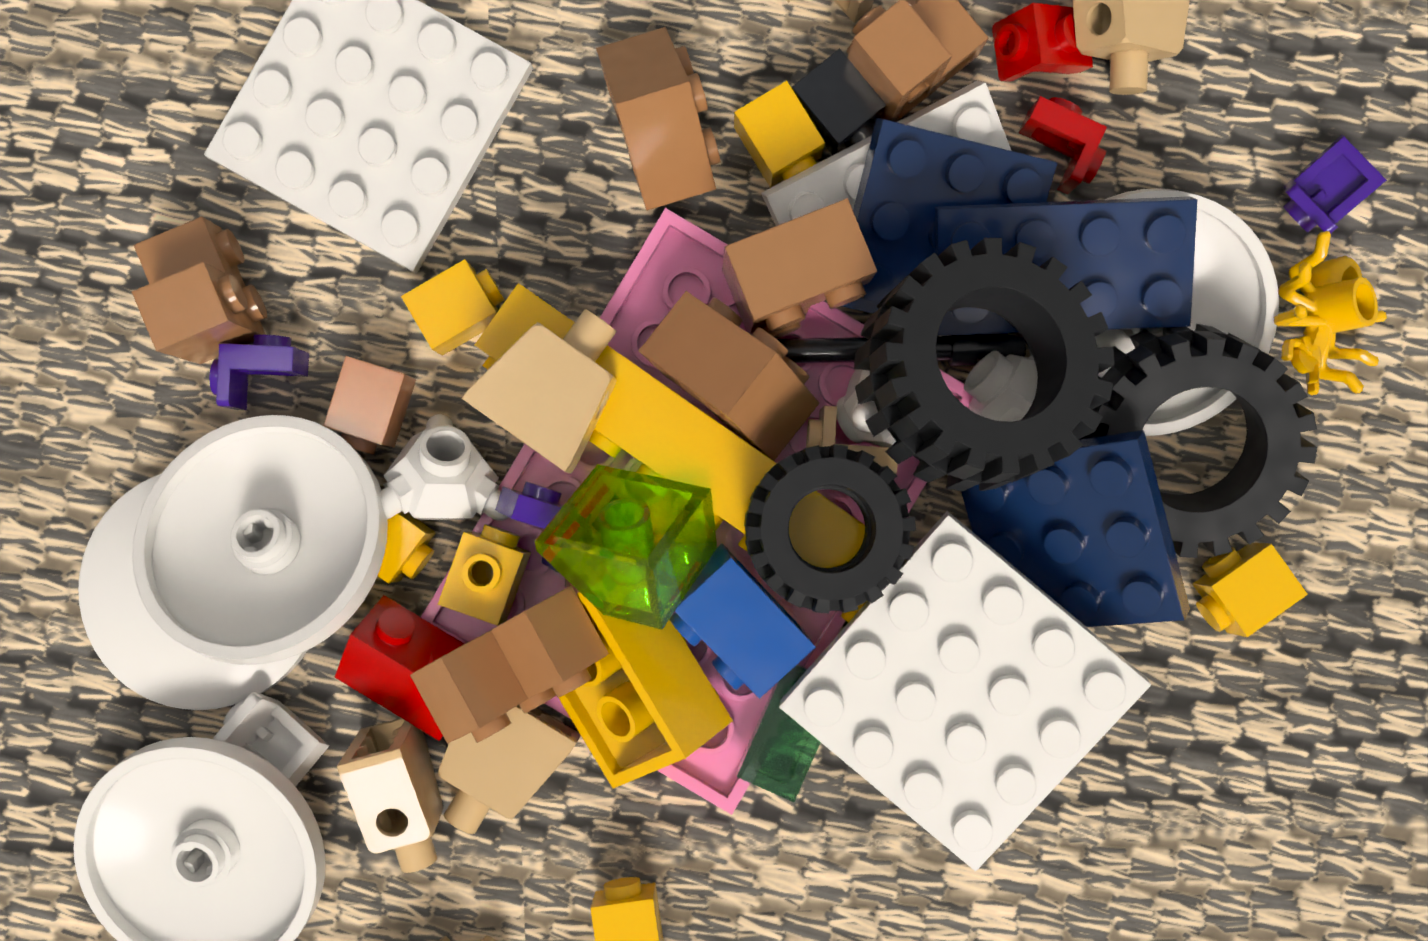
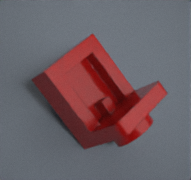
(1038, 41)
(1064, 128)

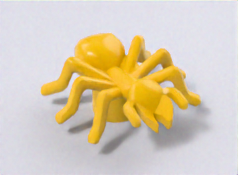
(1333, 303)

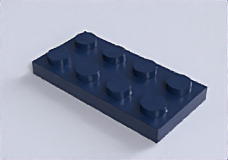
(1125, 251)

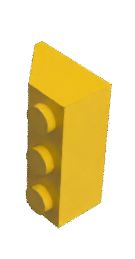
(643, 700)

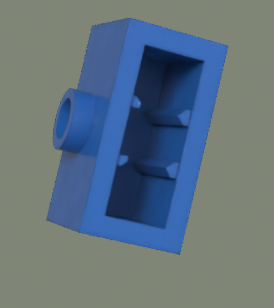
(741, 625)

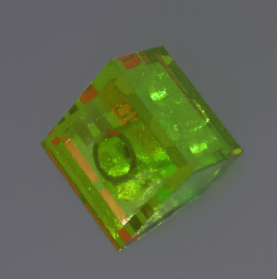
(632, 542)

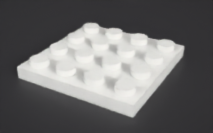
(370, 118)
(963, 692)

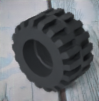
(884, 516)

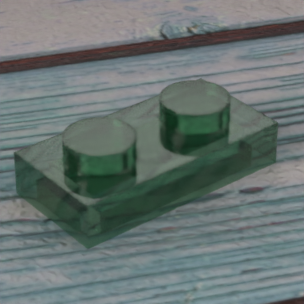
(779, 746)

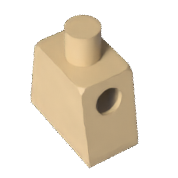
(1130, 36)
(549, 389)
(503, 768)
(393, 791)

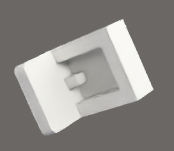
(273, 734)

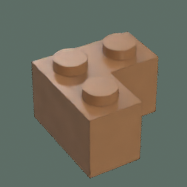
(913, 50)
(658, 115)
(797, 266)
(196, 292)
(732, 372)
(512, 665)

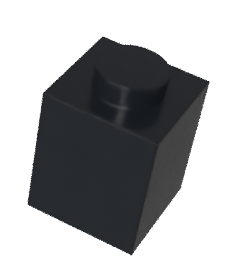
(839, 102)

